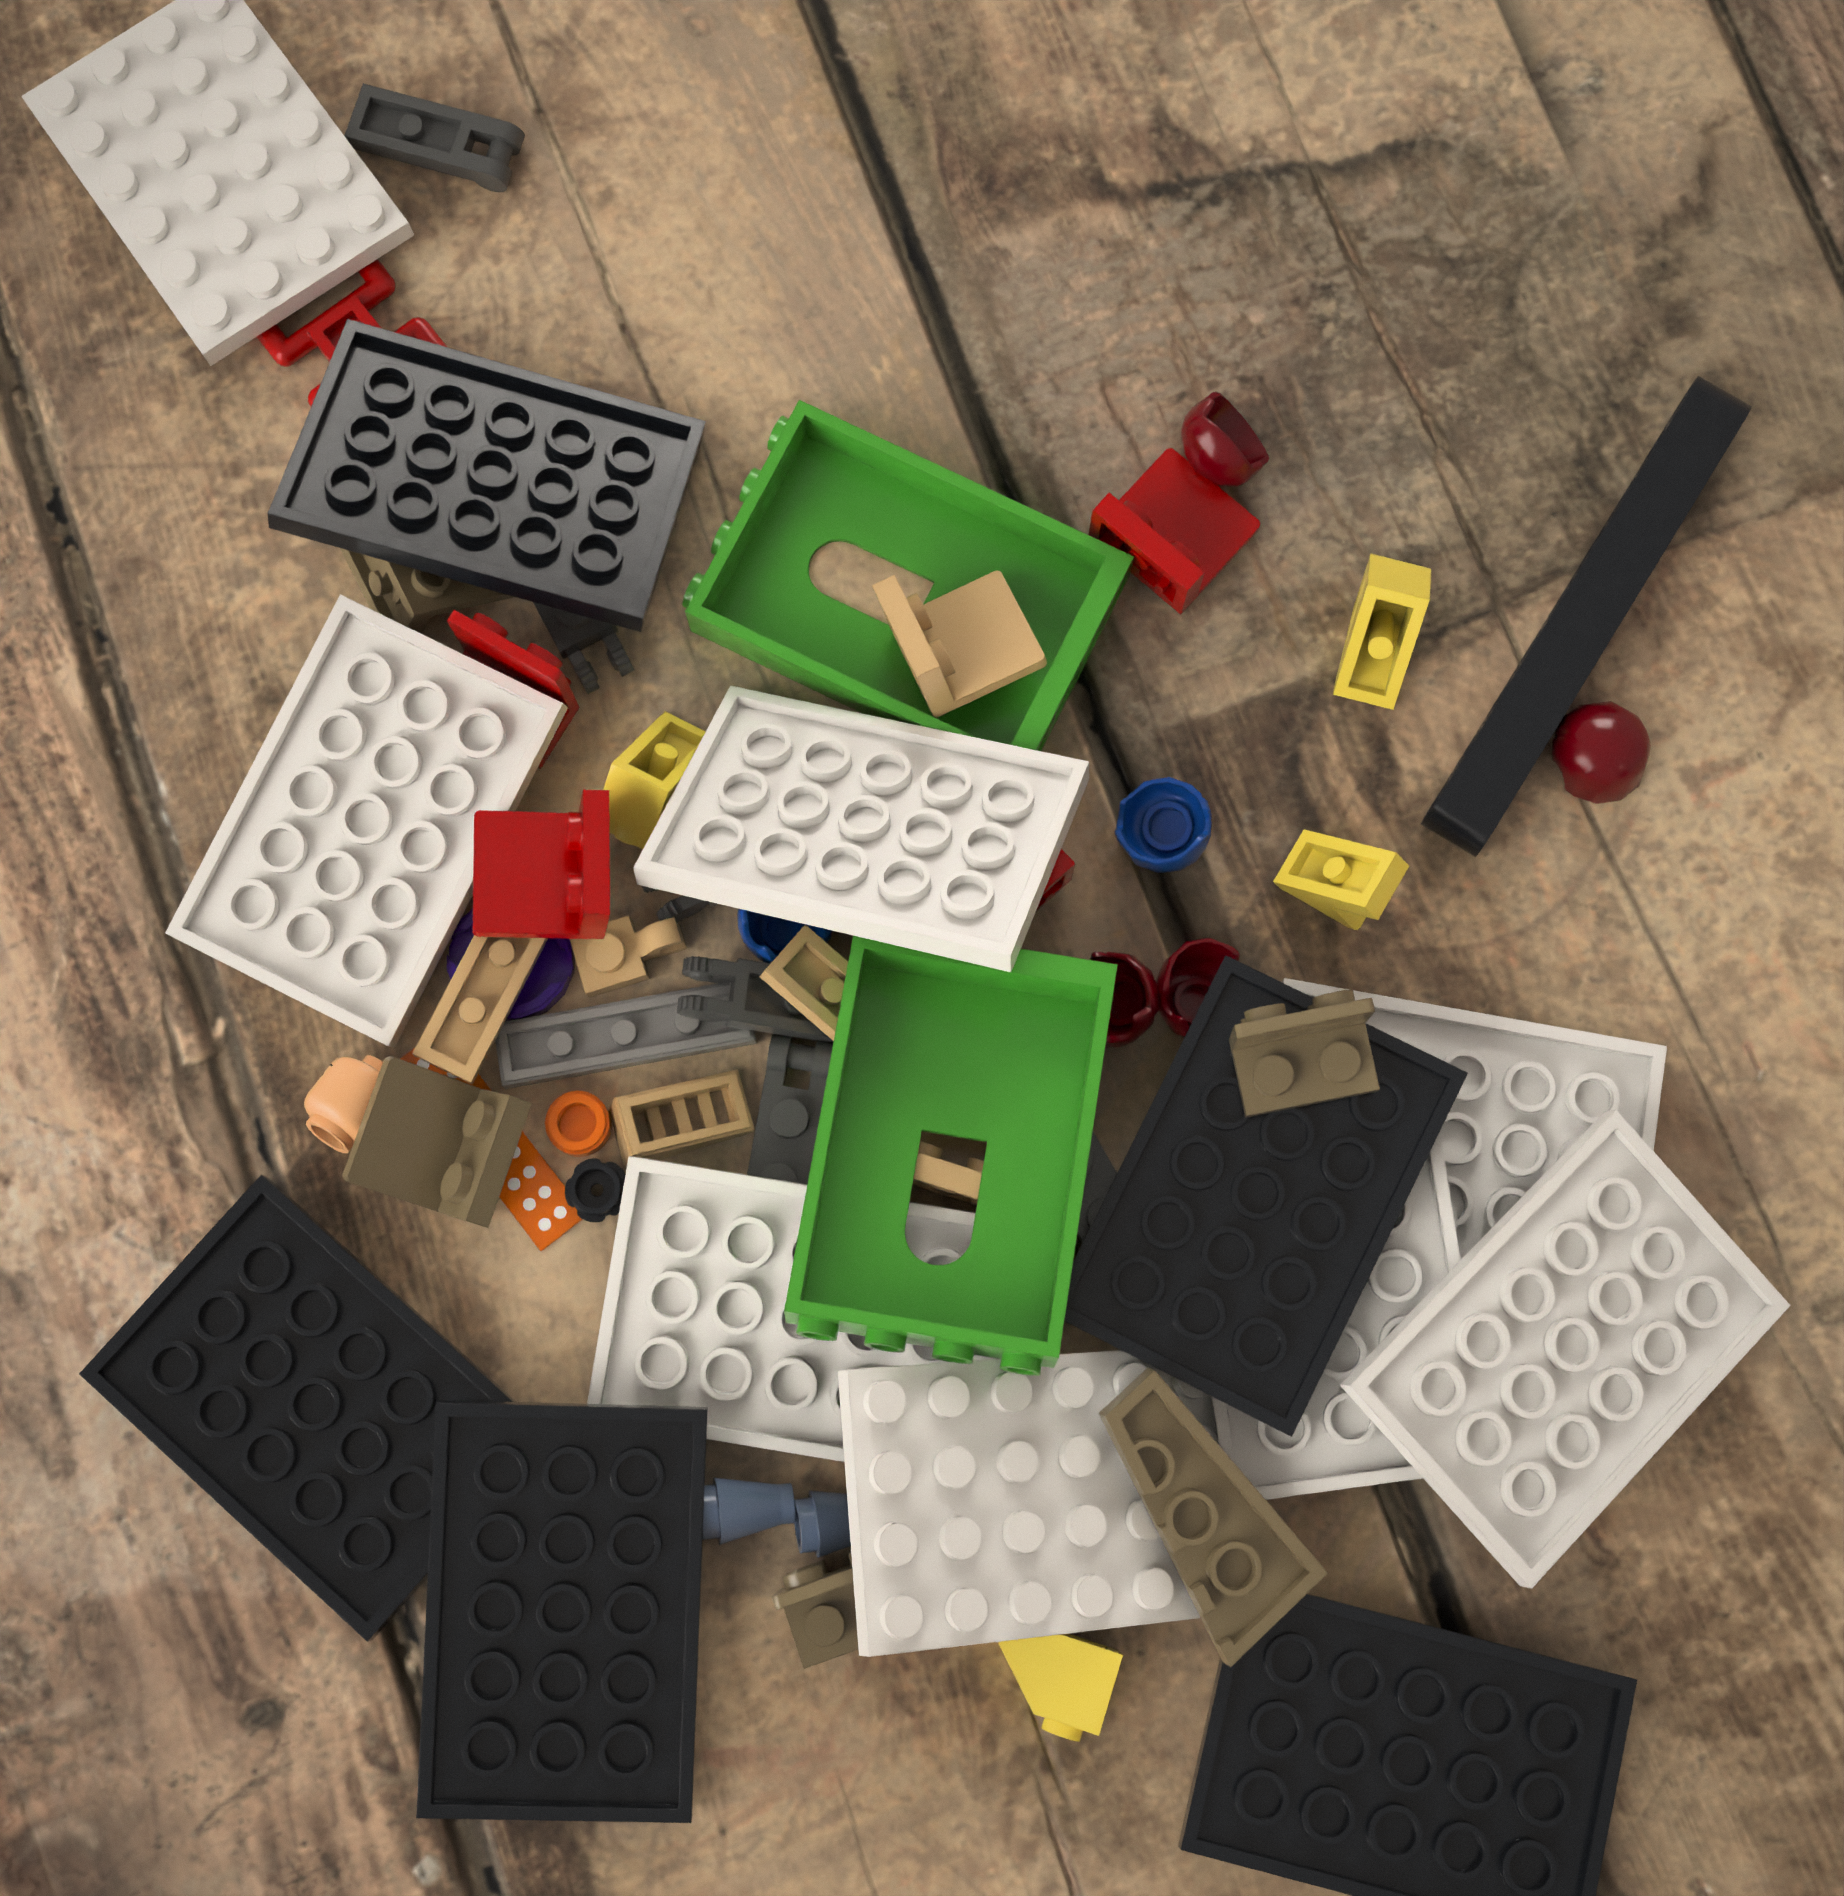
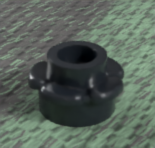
(579, 1188)

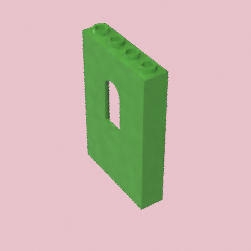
(858, 489)
(966, 1058)

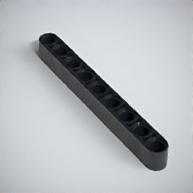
(1586, 617)

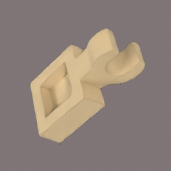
(622, 953)

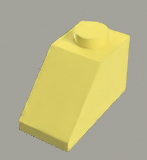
(1383, 631)
(647, 775)
(1065, 1680)

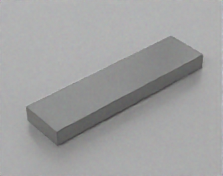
(611, 1037)

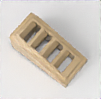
(649, 1101)

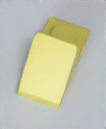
(1341, 877)

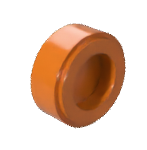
(578, 1123)

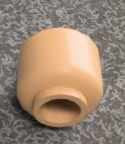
(340, 1100)

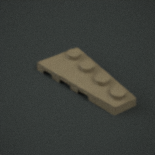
(1216, 1526)

